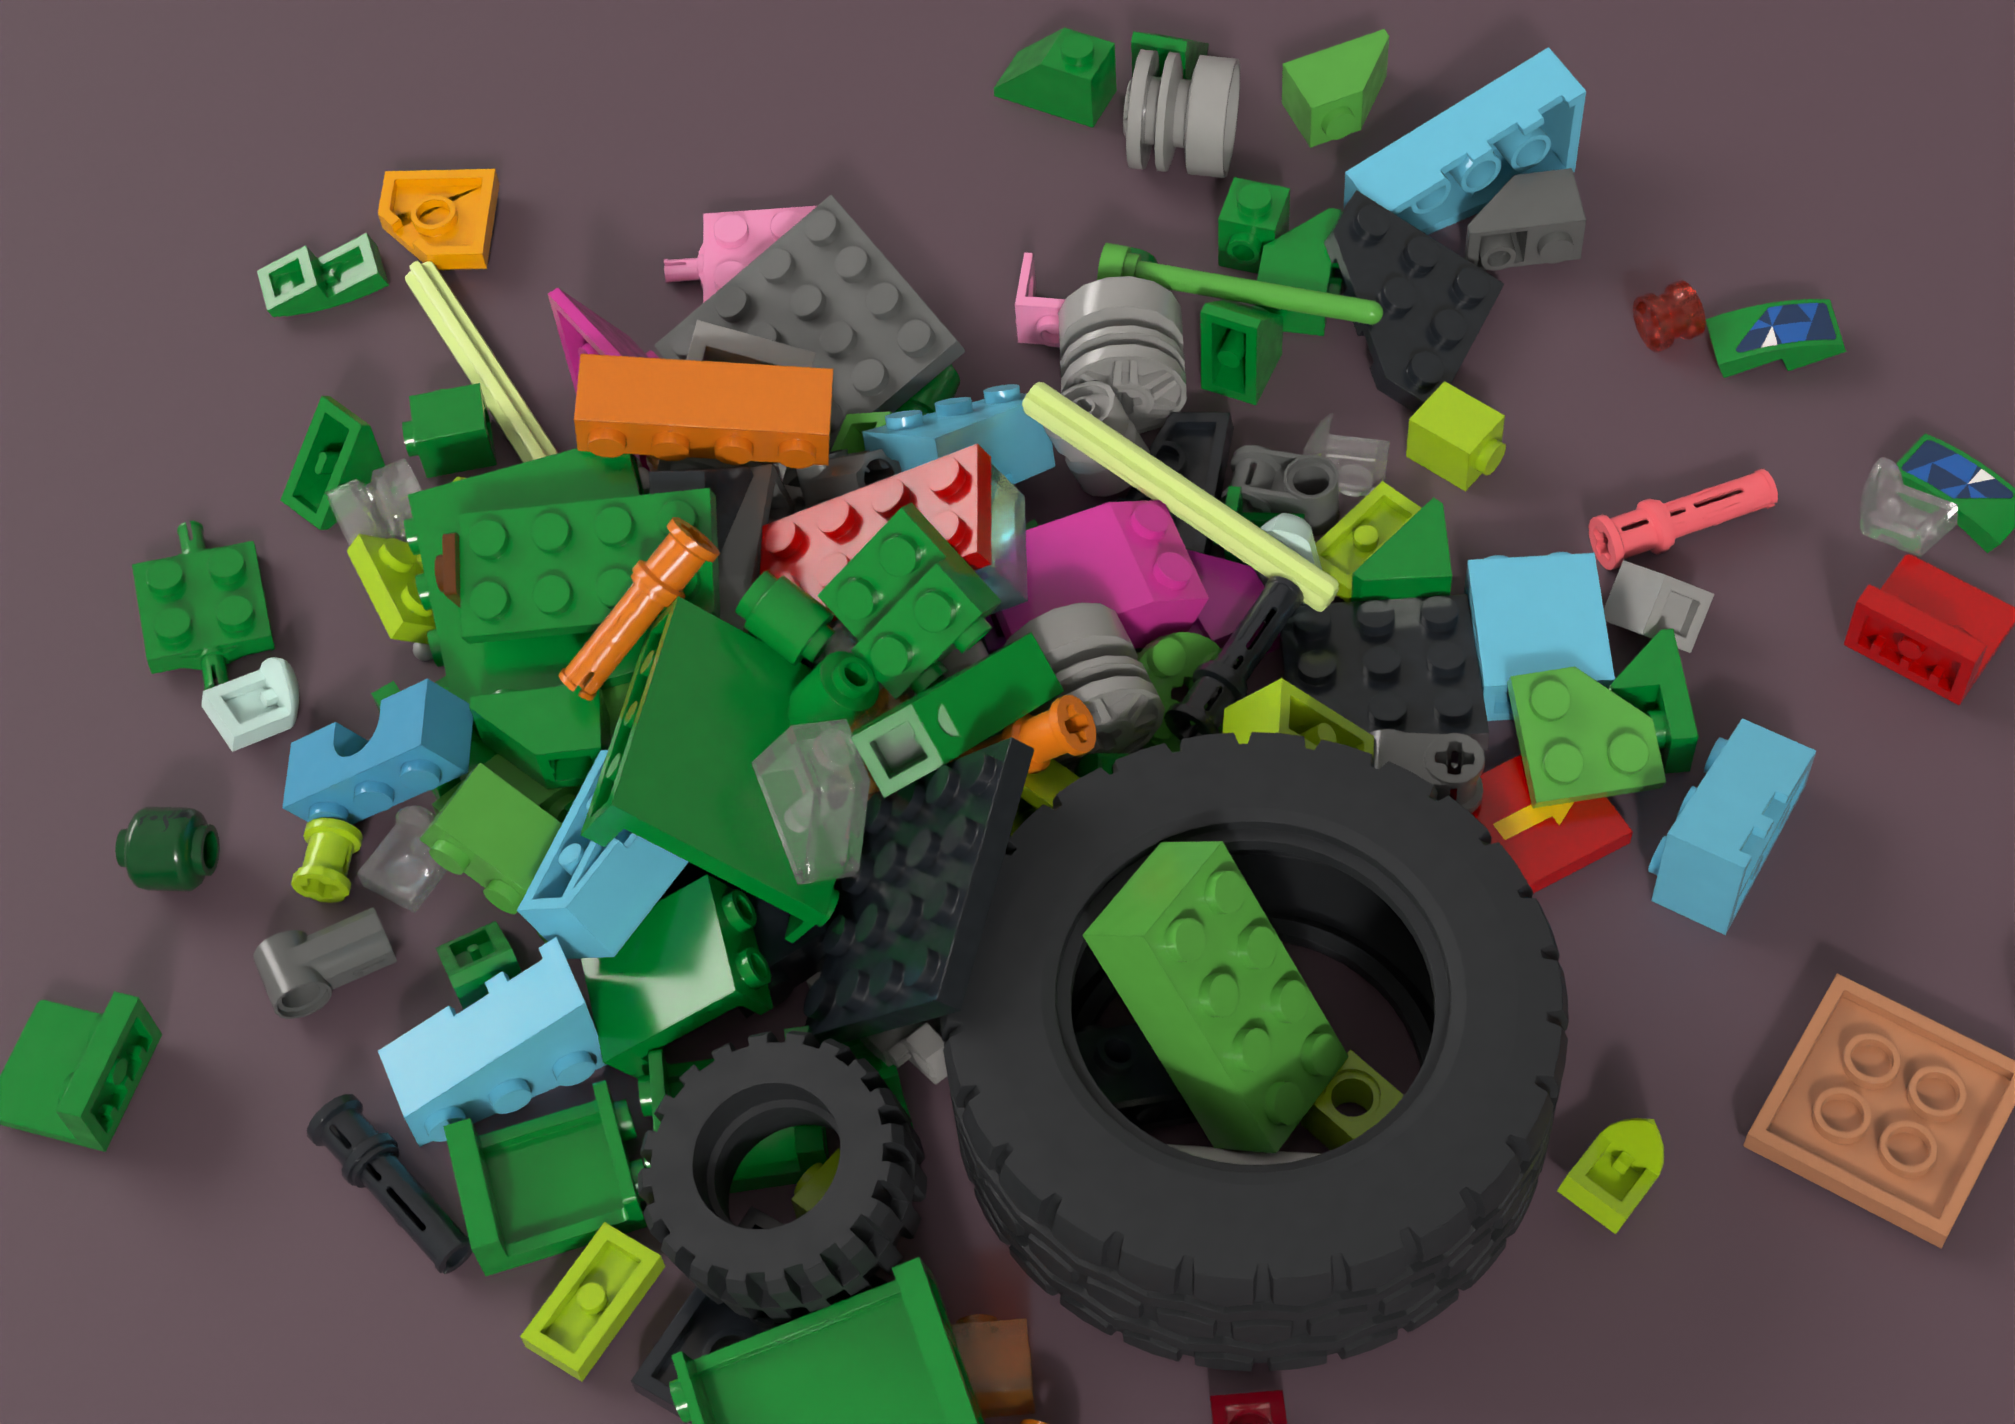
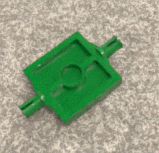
(202, 607)

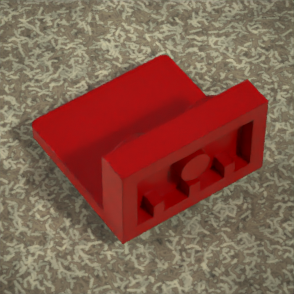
(1930, 627)

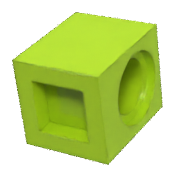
(1356, 1084)

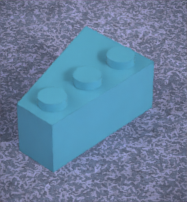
(996, 423)
(1729, 824)
(593, 892)
(496, 1051)

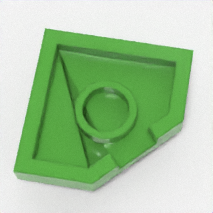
(1581, 739)

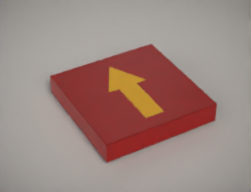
(1547, 839)

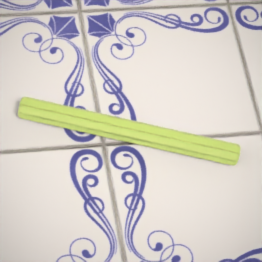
(479, 362)
(1179, 494)

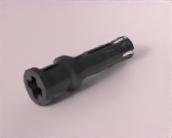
(1224, 679)
(373, 1163)

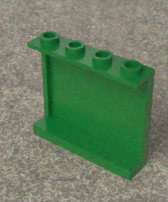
(543, 481)
(683, 756)
(854, 1362)

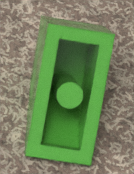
(1335, 87)

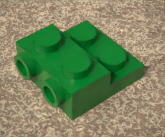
(910, 603)

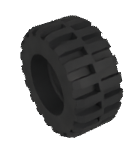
(728, 1113)

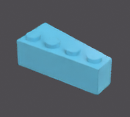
(1475, 147)

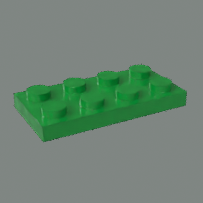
(570, 562)

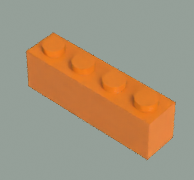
(703, 410)

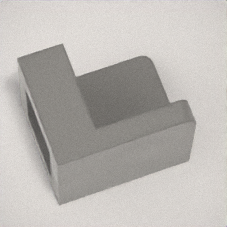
(1654, 601)

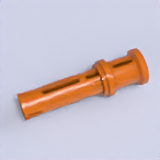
(654, 587)
(1061, 730)

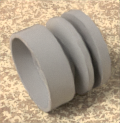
(1182, 113)
(1128, 338)
(1101, 669)

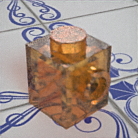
(998, 1363)

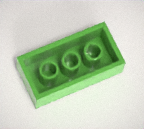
(1217, 995)

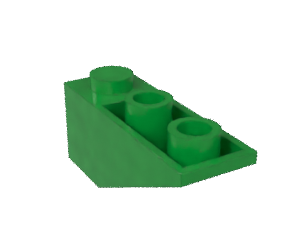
(955, 714)

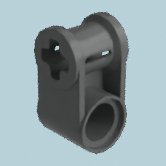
(1287, 485)
(1431, 759)

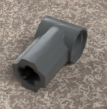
(844, 474)
(305, 968)

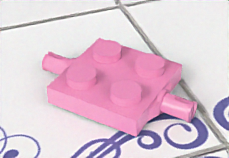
(731, 244)

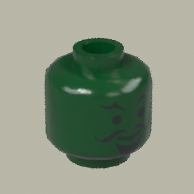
(168, 849)

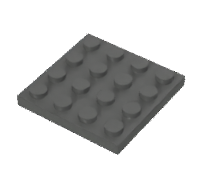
(836, 297)

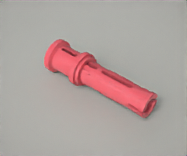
(1658, 524)

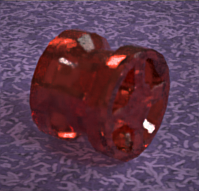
(1669, 316)

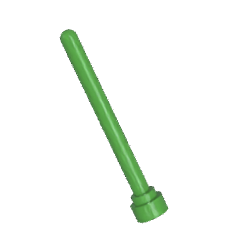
(1119, 262)

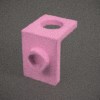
(1035, 316)

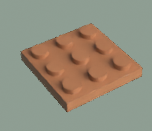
(1887, 1110)

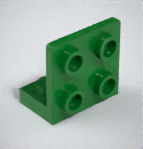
(77, 1070)

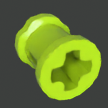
(327, 860)

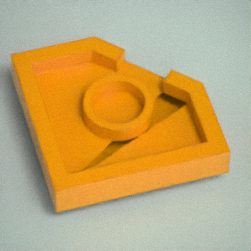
(441, 214)

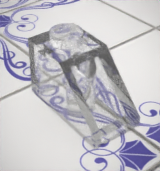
(816, 798)

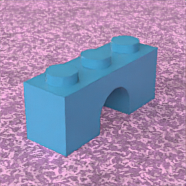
(415, 748)

